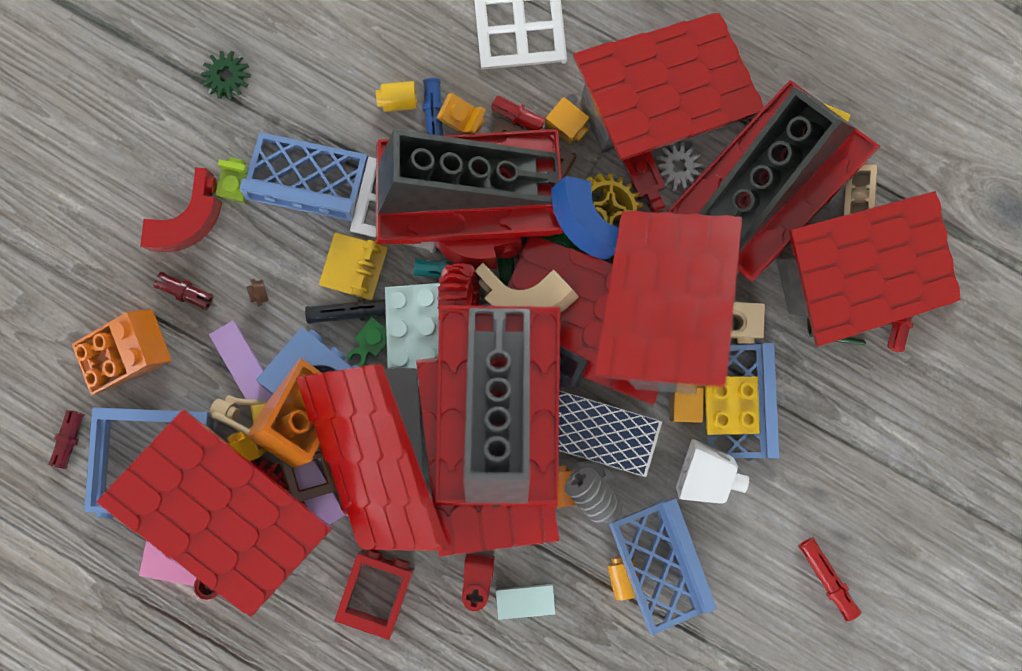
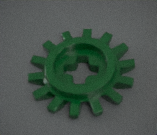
(229, 84)

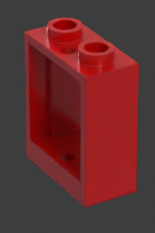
(365, 621)

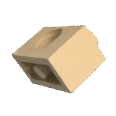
(750, 321)

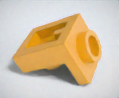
(461, 115)

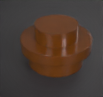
(257, 292)

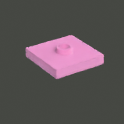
(162, 567)

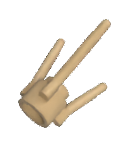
(227, 413)

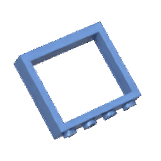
(99, 446)

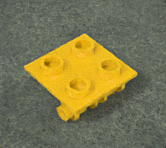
(353, 266)
(733, 408)

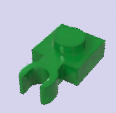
(371, 339)

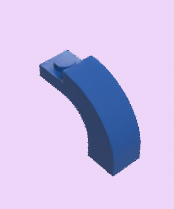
(580, 220)

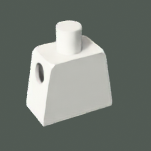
(709, 475)

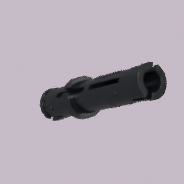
(344, 311)

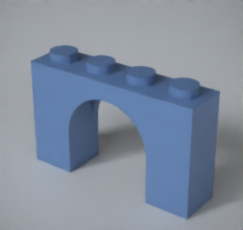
(309, 348)

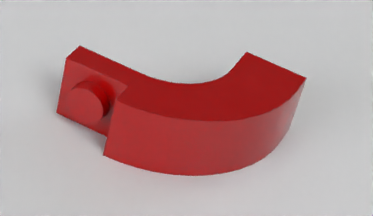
(190, 225)
(480, 250)

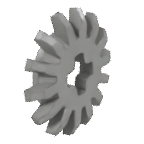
(690, 164)

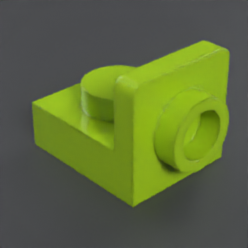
(231, 178)

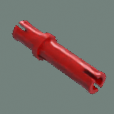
(835, 588)

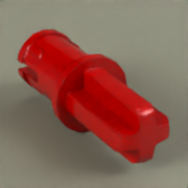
(517, 114)
(899, 334)

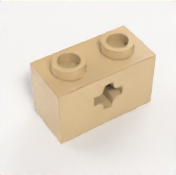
(861, 190)

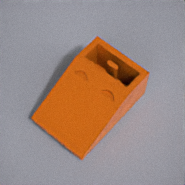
(121, 351)

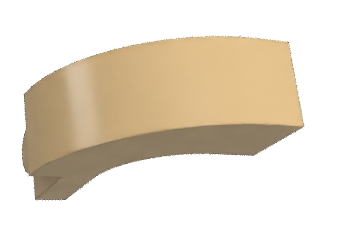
(548, 293)

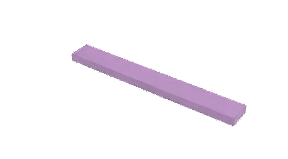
(245, 370)

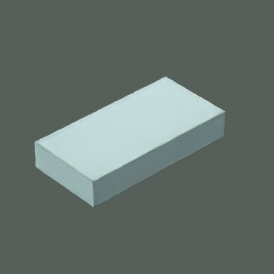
(525, 601)

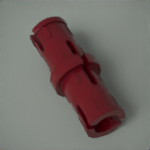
(183, 291)
(66, 439)

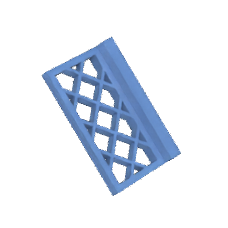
(301, 199)
(767, 402)
(686, 562)

